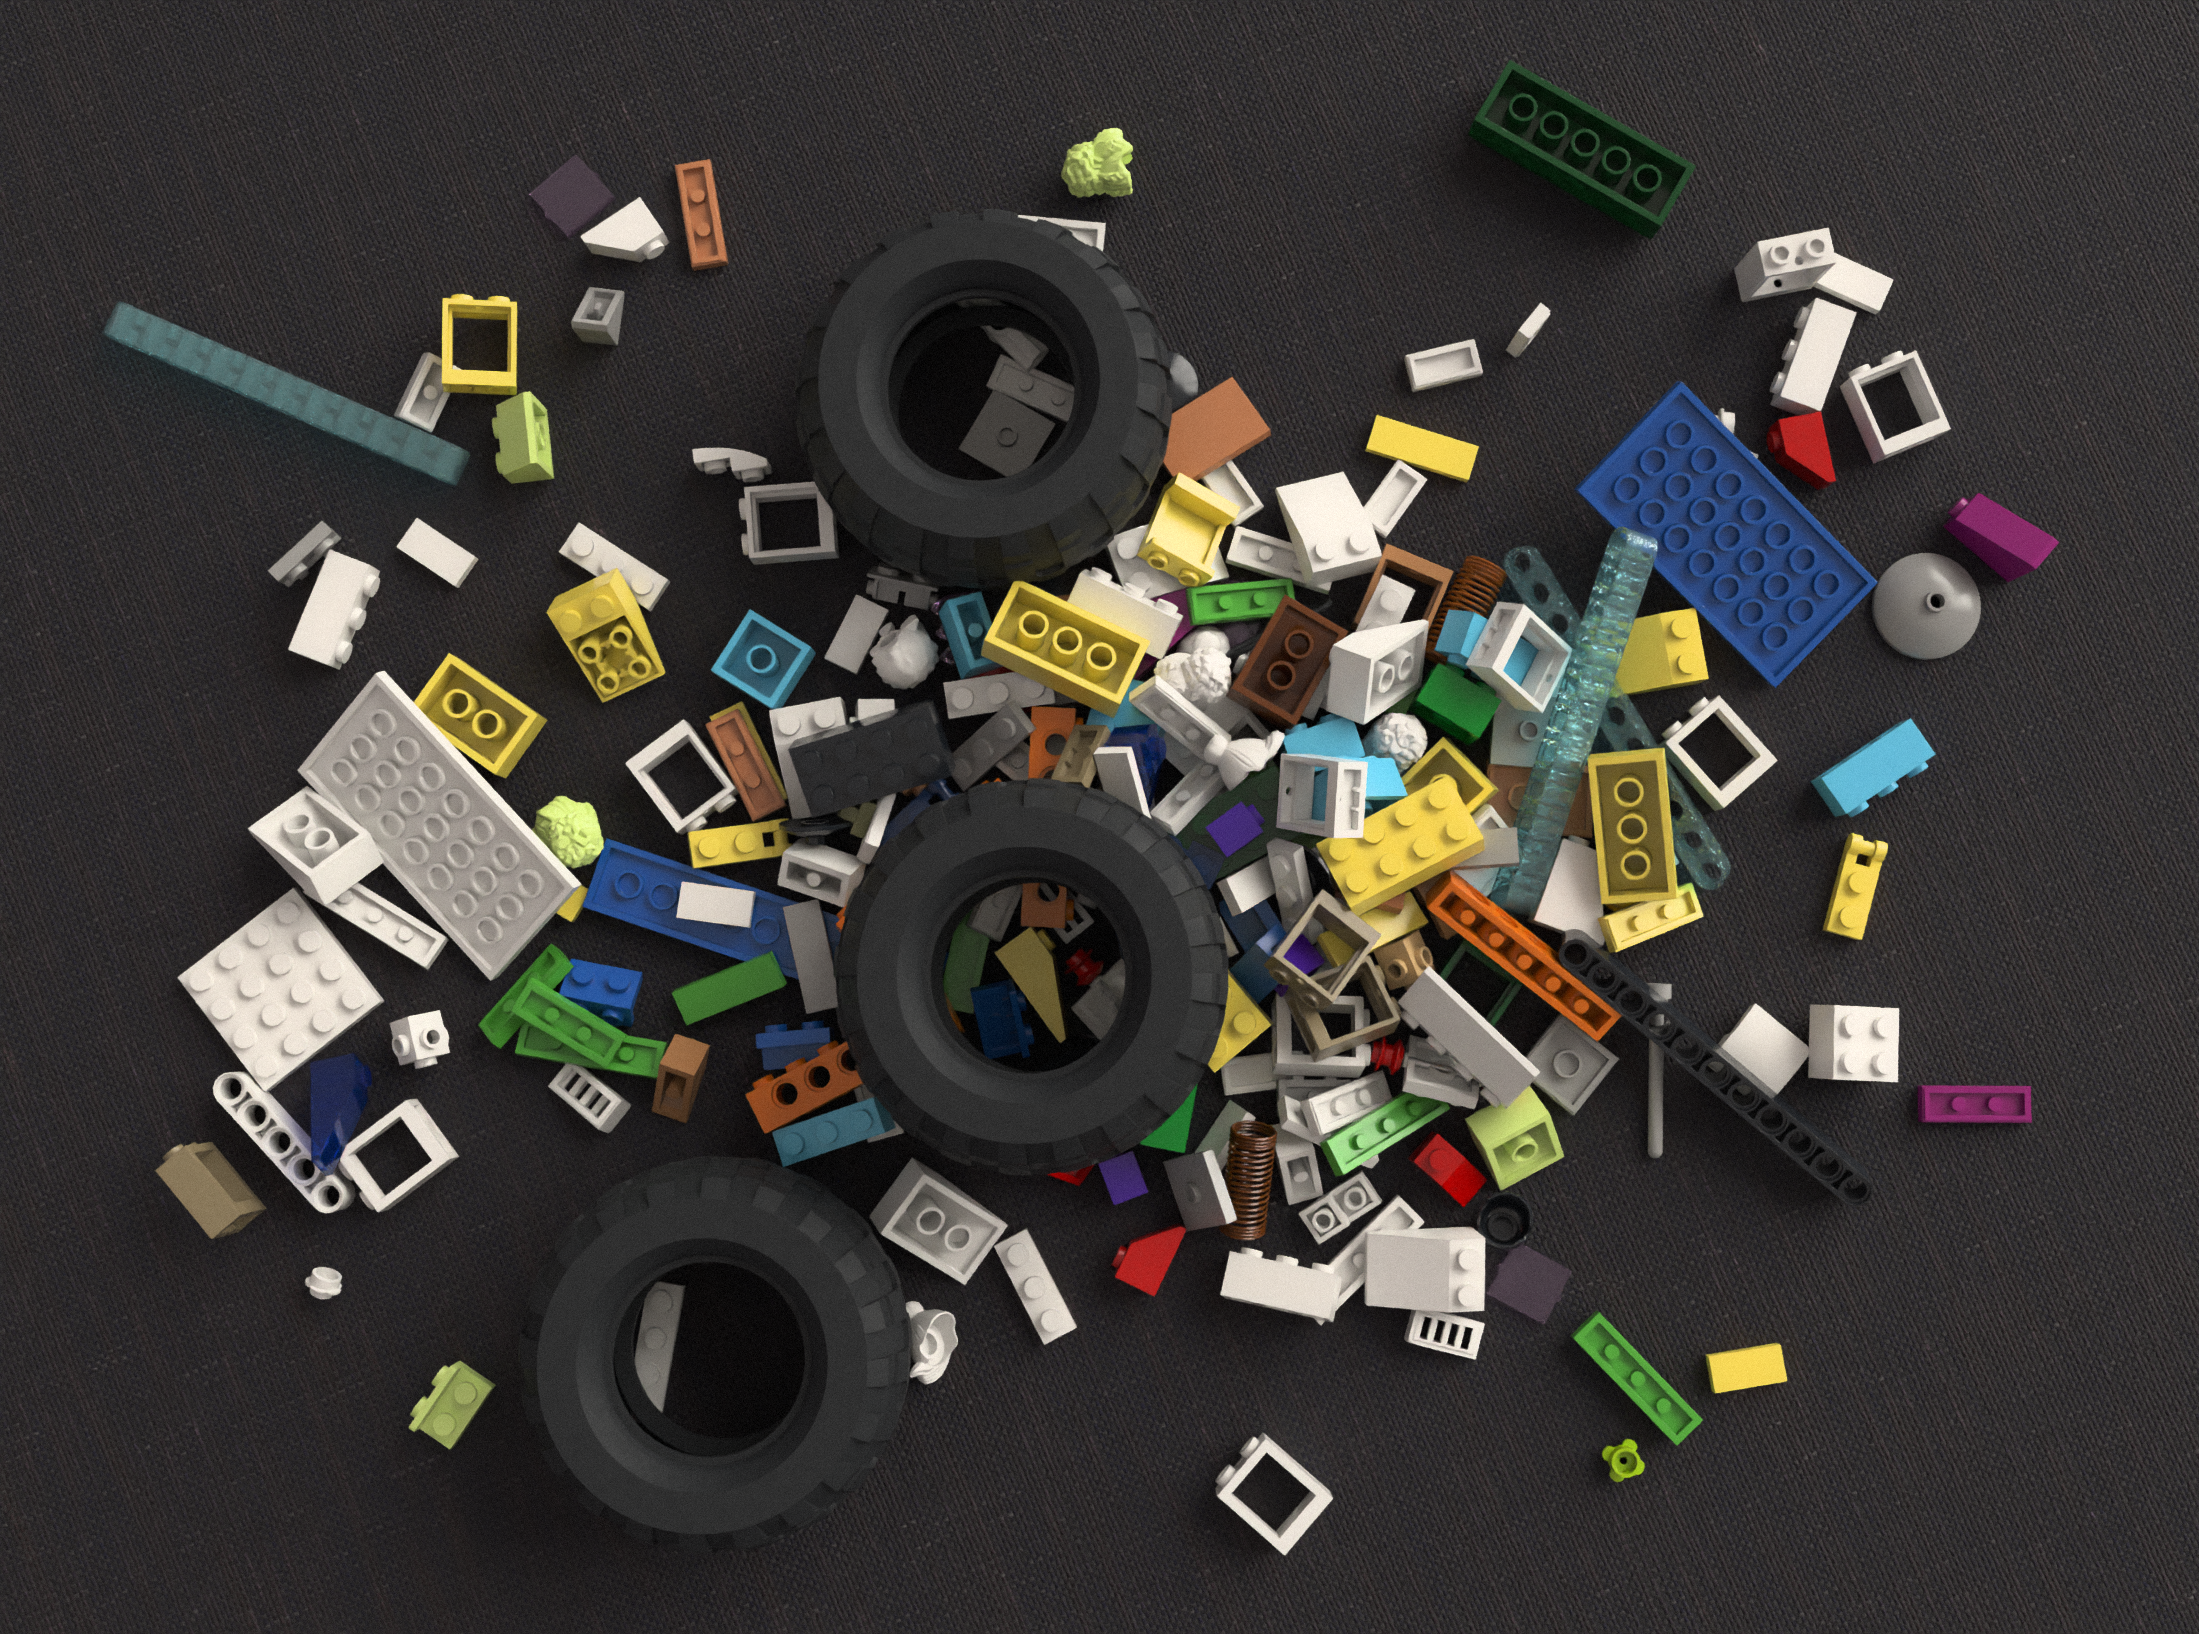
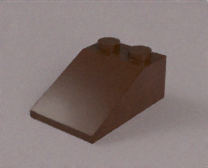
(1286, 664)

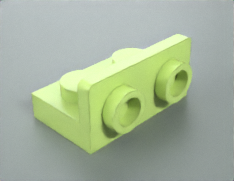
(451, 1404)

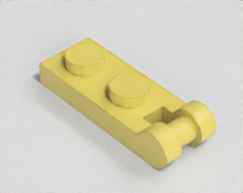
(736, 844)
(1854, 887)

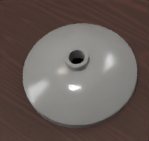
(1910, 621)

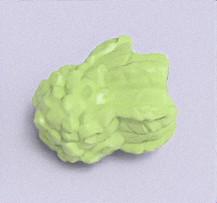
(1099, 166)
(570, 831)

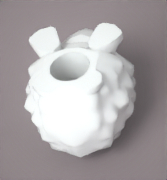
(905, 654)

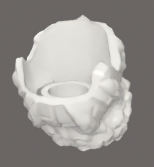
(1198, 677)
(1398, 738)

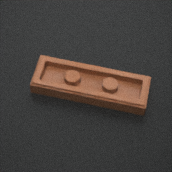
(701, 215)
(745, 765)

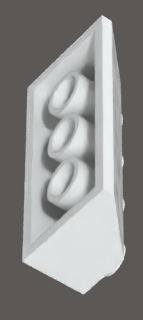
(1467, 1038)

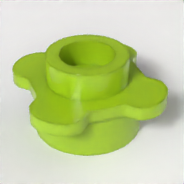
(1633, 1465)

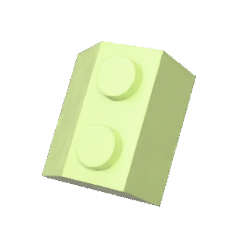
(523, 439)
(1515, 1138)

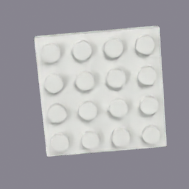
(281, 989)

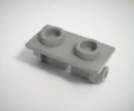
(891, 581)

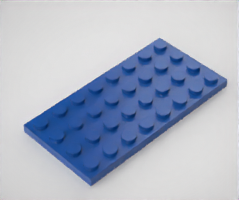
(1727, 534)

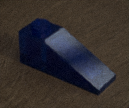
(1148, 752)
(336, 1106)

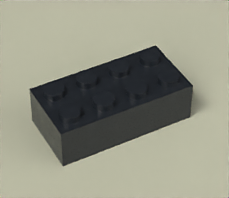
(872, 758)

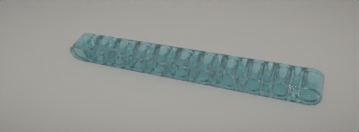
(286, 393)
(1576, 717)
(1633, 726)

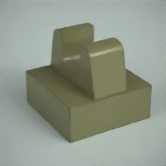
(860, 816)

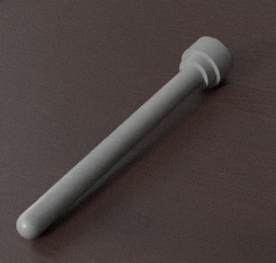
(1655, 1081)

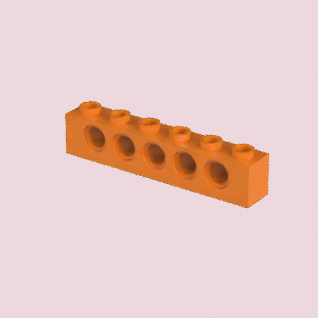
(1049, 723)
(1518, 952)
(767, 1097)

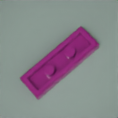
(1974, 1104)

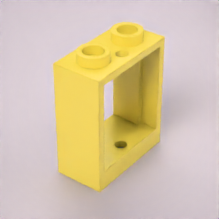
(473, 380)

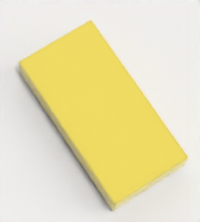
(1746, 1368)

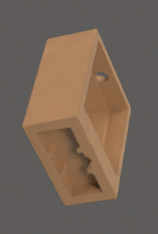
(1413, 567)

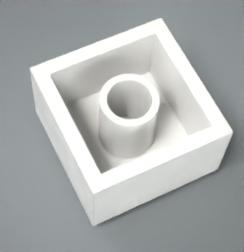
(1853, 1043)

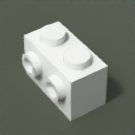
(820, 872)

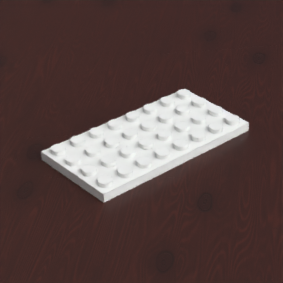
(439, 826)

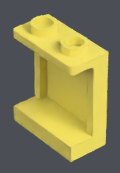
(1186, 530)

